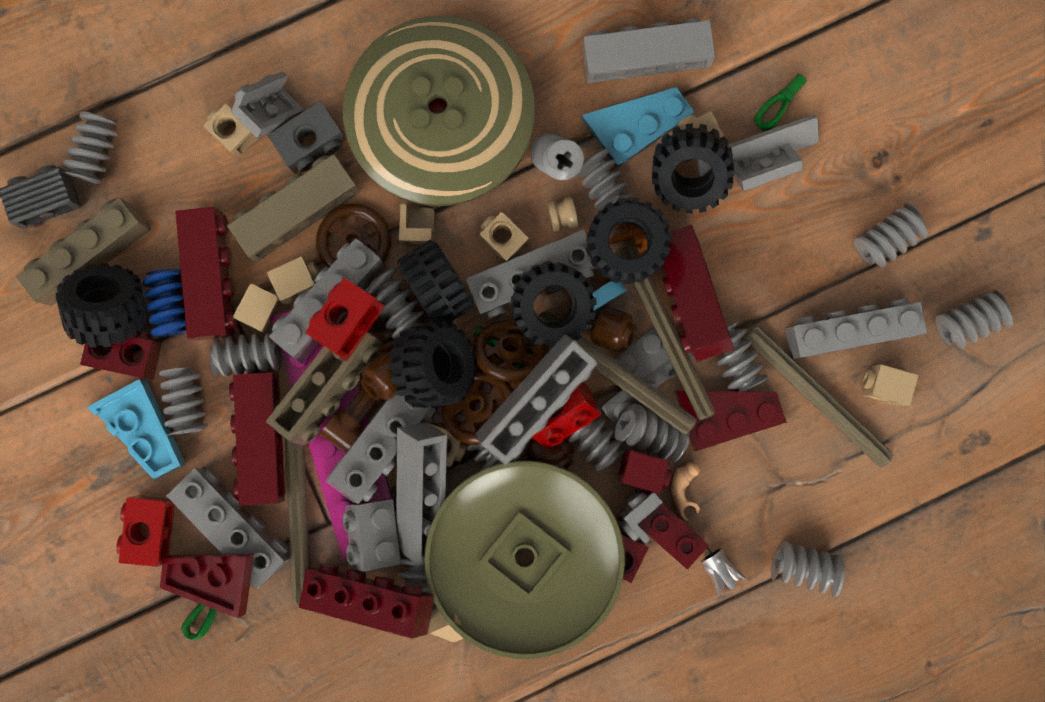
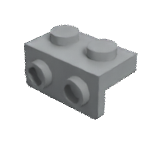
(265, 105)
(639, 506)
(371, 535)

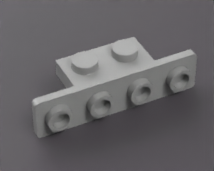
(770, 153)
(649, 362)

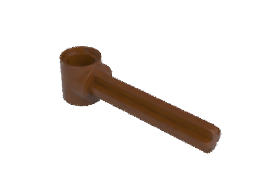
(345, 426)

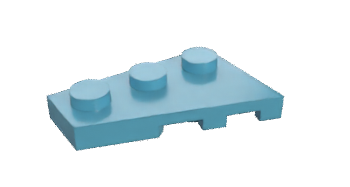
(637, 123)
(140, 425)

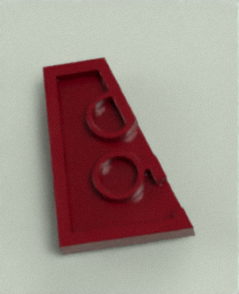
(733, 417)
(210, 580)

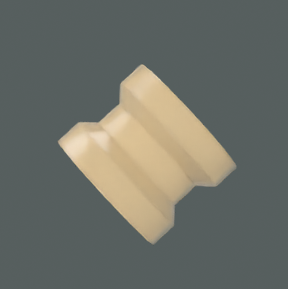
(562, 214)

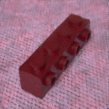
(205, 273)
(695, 297)
(258, 445)
(367, 601)

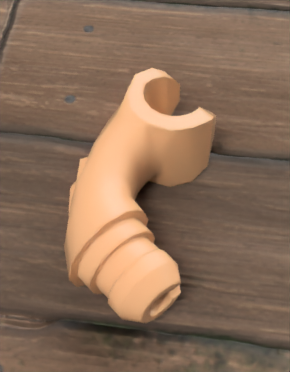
(680, 481)

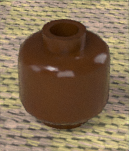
(612, 329)
(377, 378)
(558, 455)

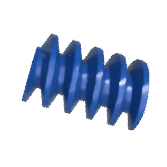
(165, 302)

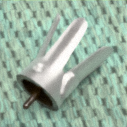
(721, 569)

